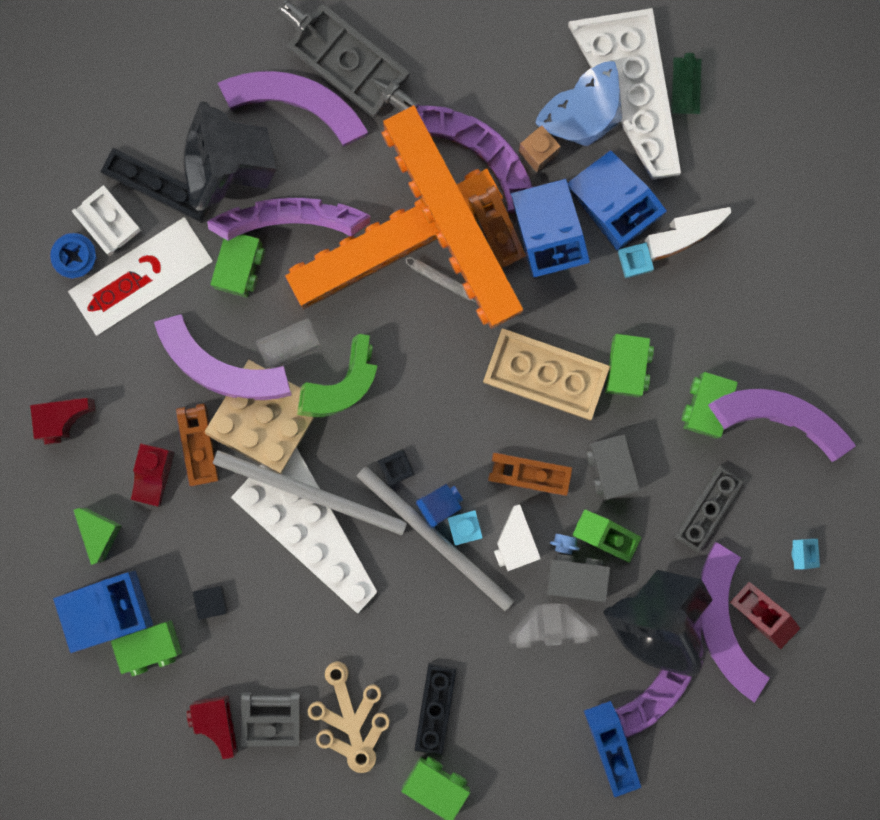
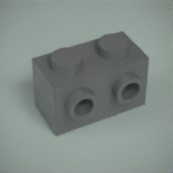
(612, 467)
(577, 579)

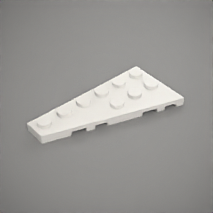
(646, 114)
(309, 533)

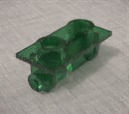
(686, 84)

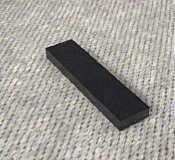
(150, 183)

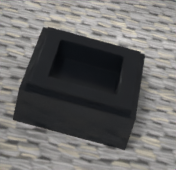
(396, 467)
(210, 602)

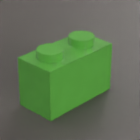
(237, 265)
(628, 365)
(698, 415)
(147, 647)
(436, 788)

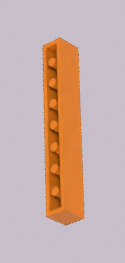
(452, 218)
(375, 248)

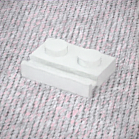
(106, 220)

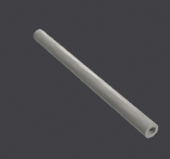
(309, 492)
(435, 538)

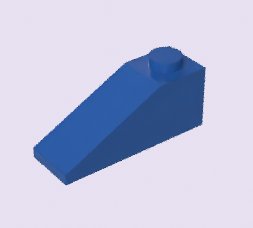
(440, 504)
(612, 748)

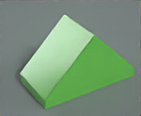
(97, 533)

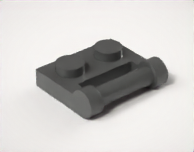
(270, 729)

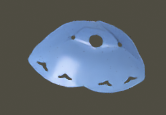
(589, 109)

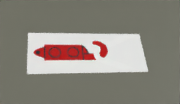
(140, 276)

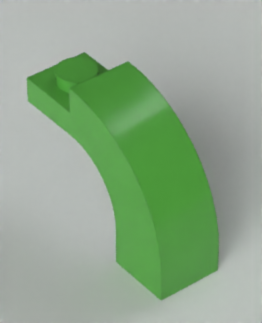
(328, 400)

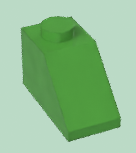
(607, 535)

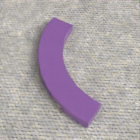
(299, 92)
(481, 140)
(288, 211)
(214, 374)
(787, 410)
(717, 626)
(655, 700)

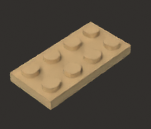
(546, 374)

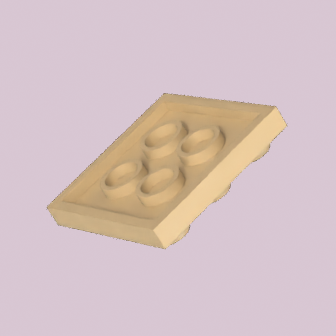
(261, 428)

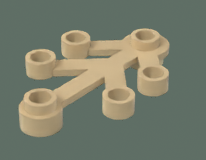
(350, 722)

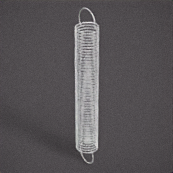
(460, 285)

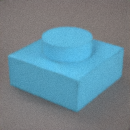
(635, 260)
(465, 527)
(805, 554)

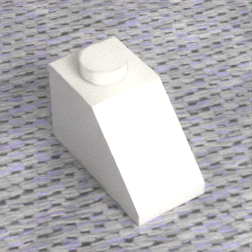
(516, 542)

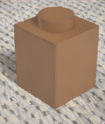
(539, 148)

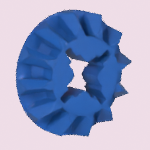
(60, 258)

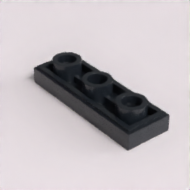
(437, 691)

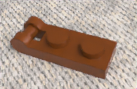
(497, 227)
(197, 446)
(531, 474)

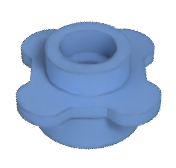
(565, 544)

